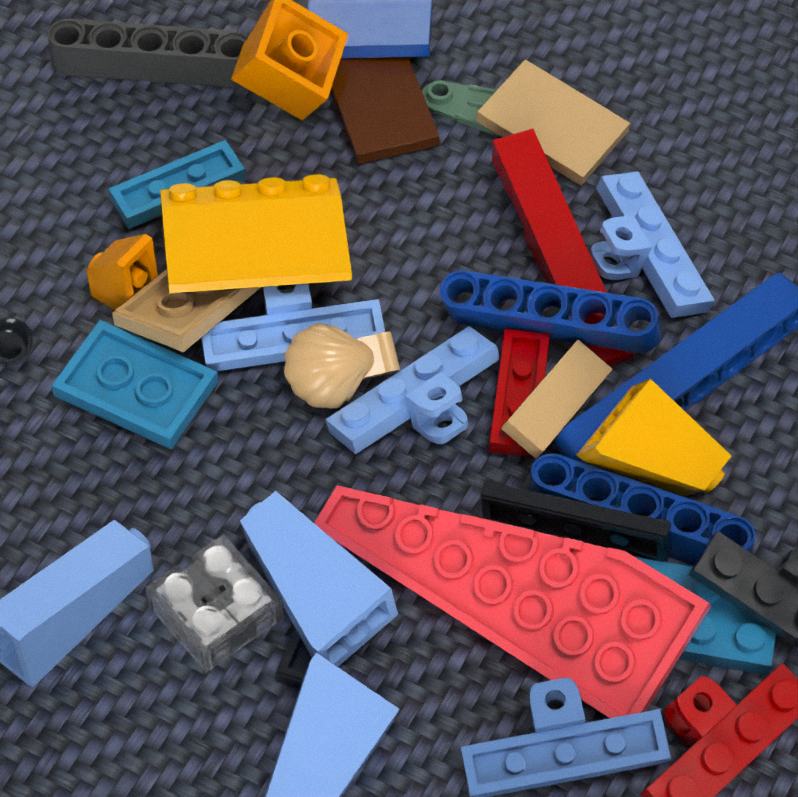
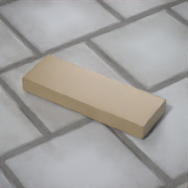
(556, 399)

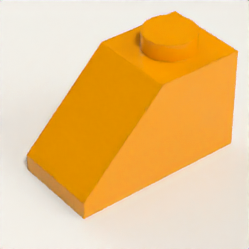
(122, 270)

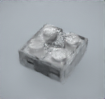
(215, 603)

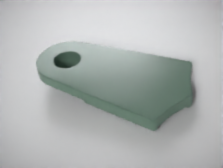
(458, 103)

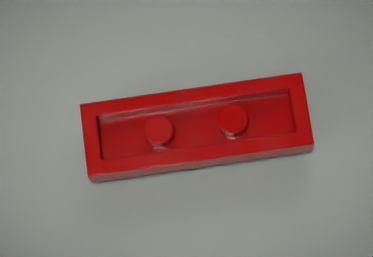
(520, 372)

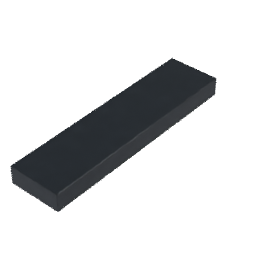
(577, 520)

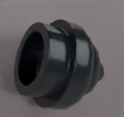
(15, 340)

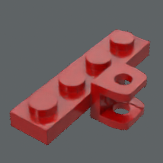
(723, 734)

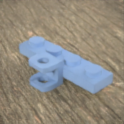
(644, 240)
(287, 312)
(420, 391)

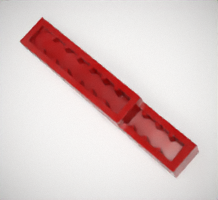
(548, 222)

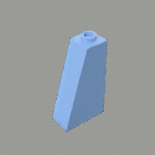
(321, 585)
(69, 599)
(328, 733)

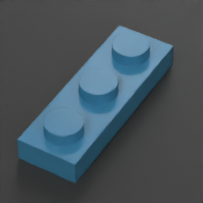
(140, 199)

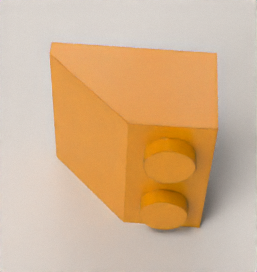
(291, 58)

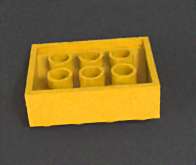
(254, 234)

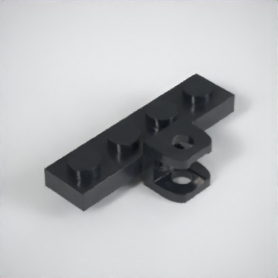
(752, 584)

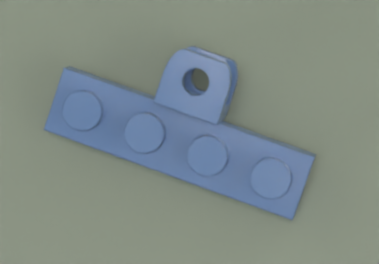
(564, 745)

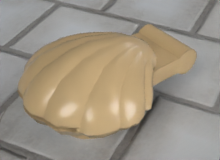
(330, 364)

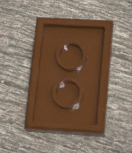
(382, 108)

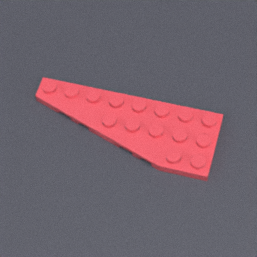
(531, 593)

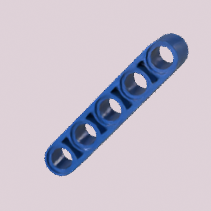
(566, 325)
(582, 481)

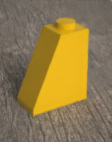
(656, 444)

